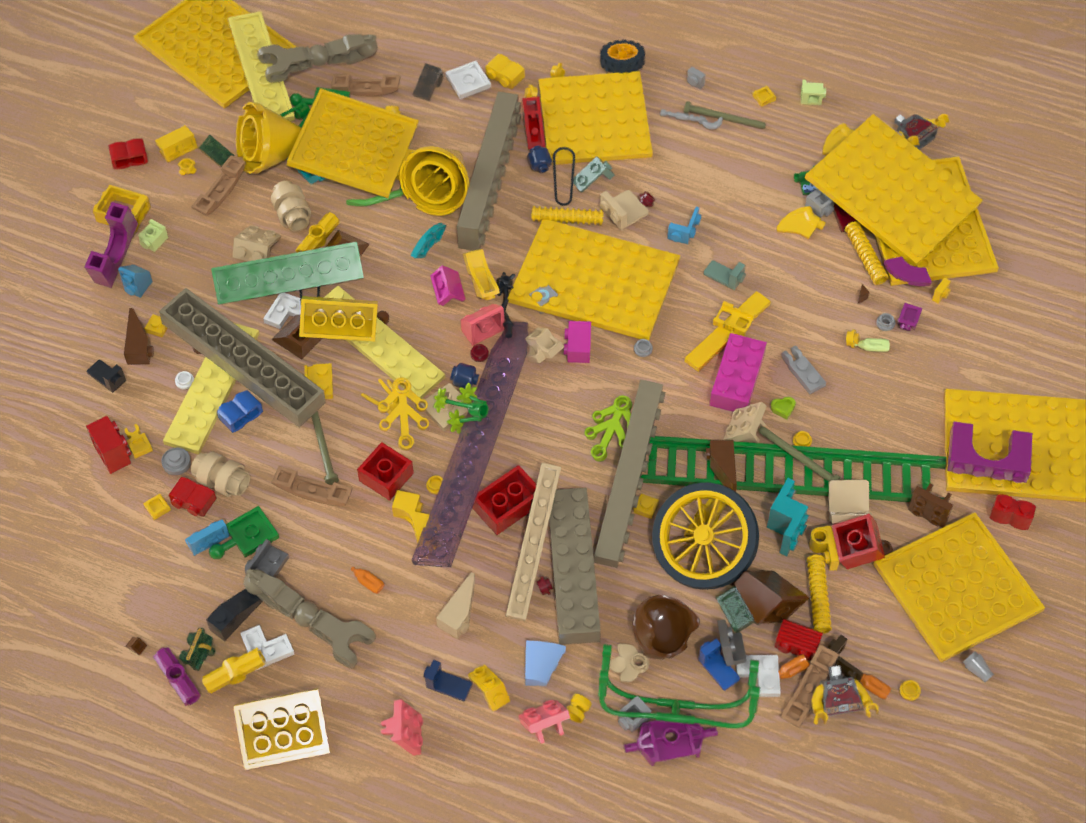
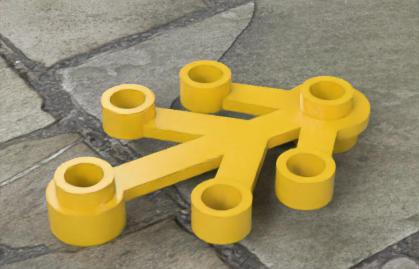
(403, 410)

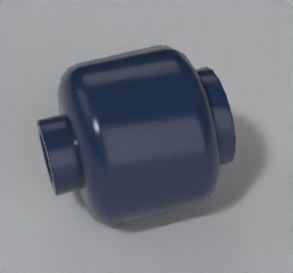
(539, 159)
(464, 374)

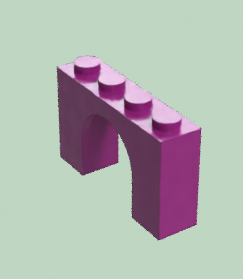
(104, 267)
(964, 459)

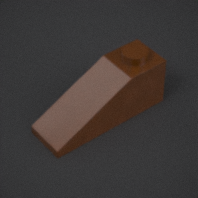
(137, 345)
(723, 462)

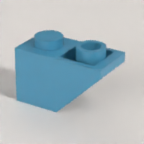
(135, 279)

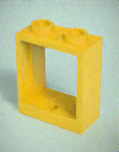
(112, 193)

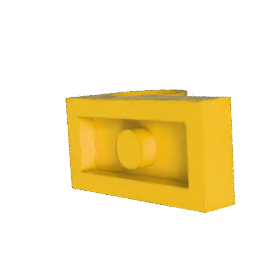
(826, 547)

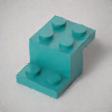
(788, 517)

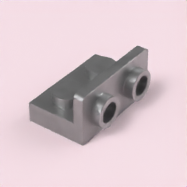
(268, 559)
(731, 644)

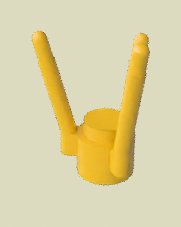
(393, 405)

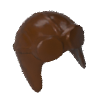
(663, 626)

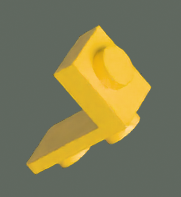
(491, 686)

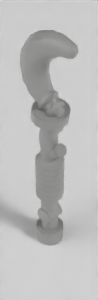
(702, 120)

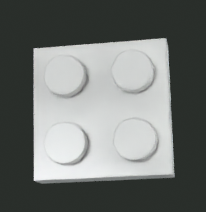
(468, 80)

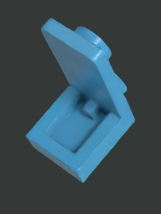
(682, 233)

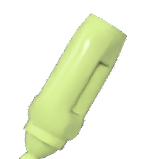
(874, 344)

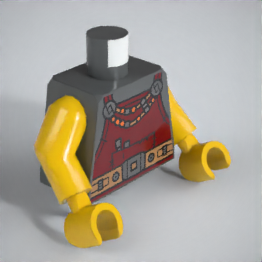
(920, 130)
(840, 696)

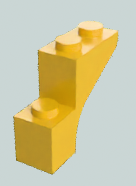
(482, 279)
(409, 507)

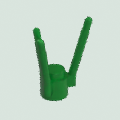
(300, 111)

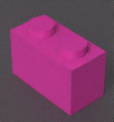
(578, 342)

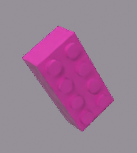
(738, 373)

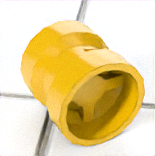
(578, 707)

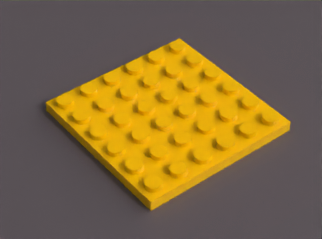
(595, 117)
(353, 143)
(958, 587)

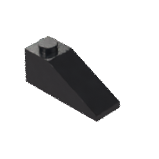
(232, 614)

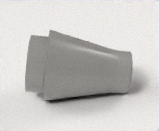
(978, 666)

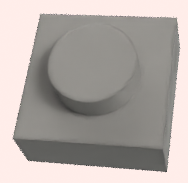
(696, 78)

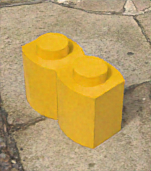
(505, 71)

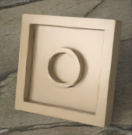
(443, 416)

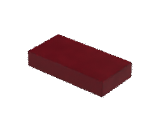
(842, 217)

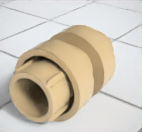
(291, 206)
(227, 476)

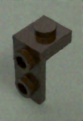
(846, 668)

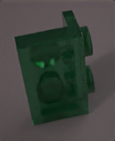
(735, 610)

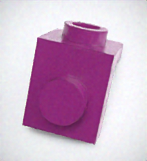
(909, 317)

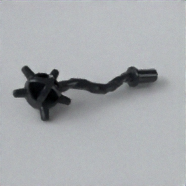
(504, 284)

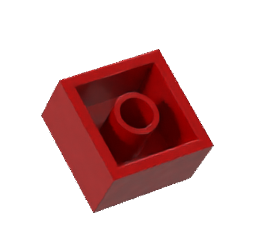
(109, 444)
(385, 471)
(858, 541)

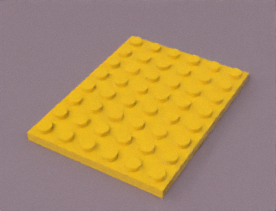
(201, 48)
(893, 189)
(962, 252)
(596, 279)
(1057, 442)

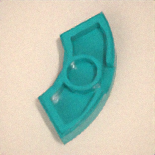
(429, 238)

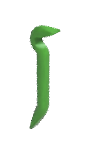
(374, 200)

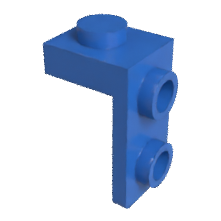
(716, 665)

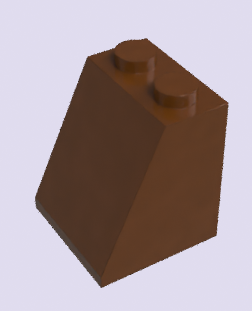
(769, 596)

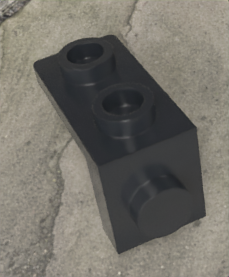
(108, 377)

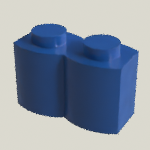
(239, 411)

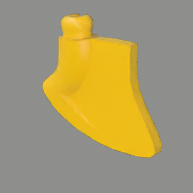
(835, 137)
(801, 222)

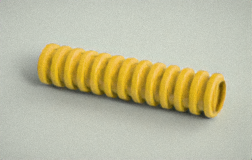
(567, 215)
(866, 253)
(819, 593)

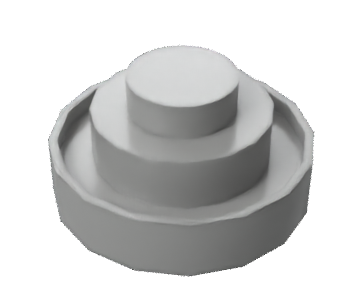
(176, 461)

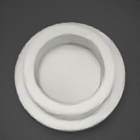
(184, 380)

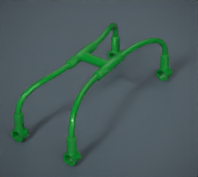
(675, 716)

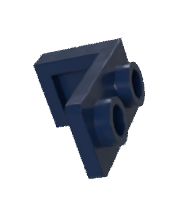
(445, 682)

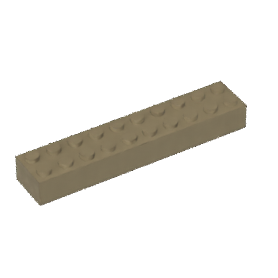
(488, 172)
(242, 357)

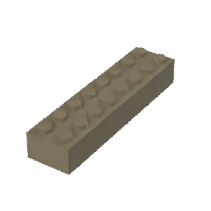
(574, 568)

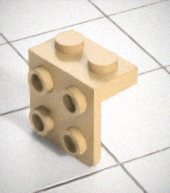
(623, 208)
(254, 243)
(848, 499)

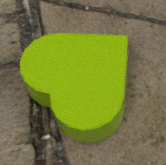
(783, 407)

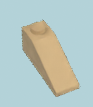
(456, 614)

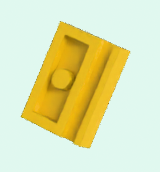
(321, 376)

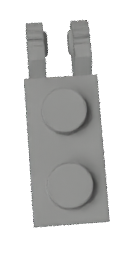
(803, 370)

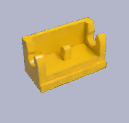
(176, 143)

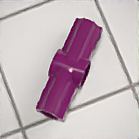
(170, 668)

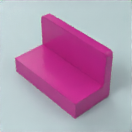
(447, 285)

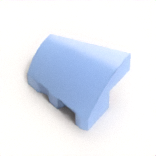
(541, 661)

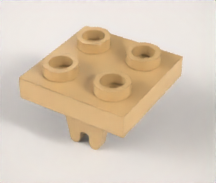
(746, 423)

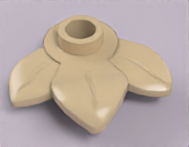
(625, 663)

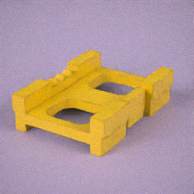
(736, 314)

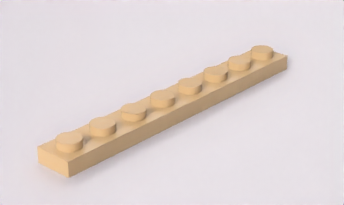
(533, 542)

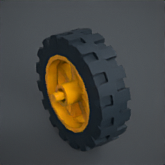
(622, 56)

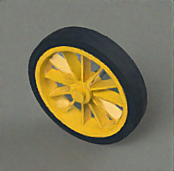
(705, 536)

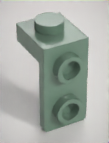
(593, 172)
(725, 275)

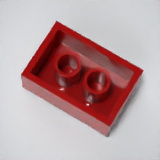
(505, 500)

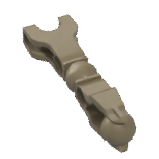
(345, 50)
(306, 614)

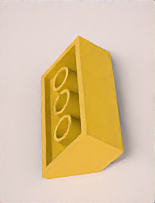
(338, 318)

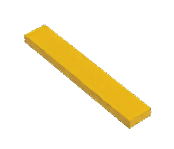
(719, 337)

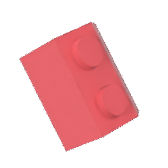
(483, 323)

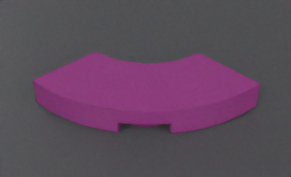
(913, 275)

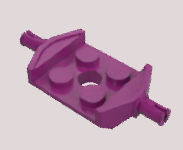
(657, 748)

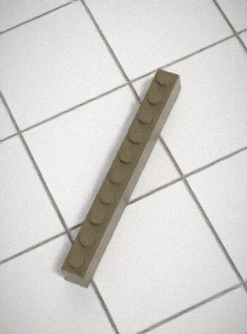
(628, 474)

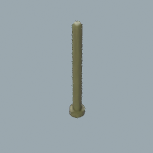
(729, 117)
(798, 455)
(330, 477)

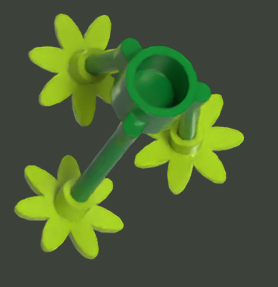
(478, 409)

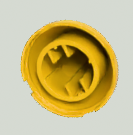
(263, 137)
(435, 179)

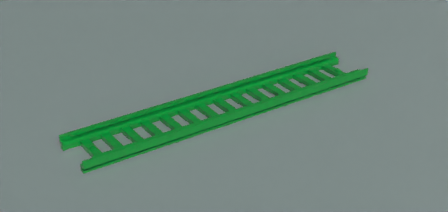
(816, 453)

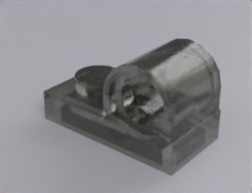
(429, 79)

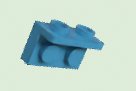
(207, 537)

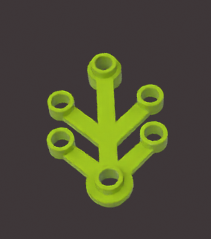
(610, 426)

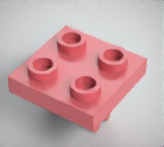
(542, 717)
(405, 727)

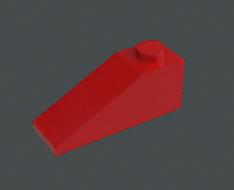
(533, 122)

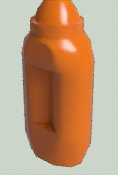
(368, 580)
(793, 667)
(875, 686)

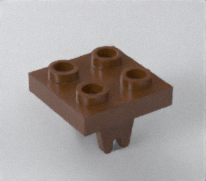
(930, 506)

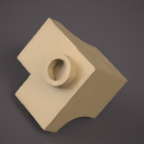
(542, 345)

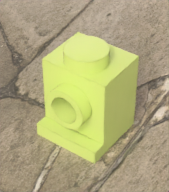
(812, 93)
(153, 236)

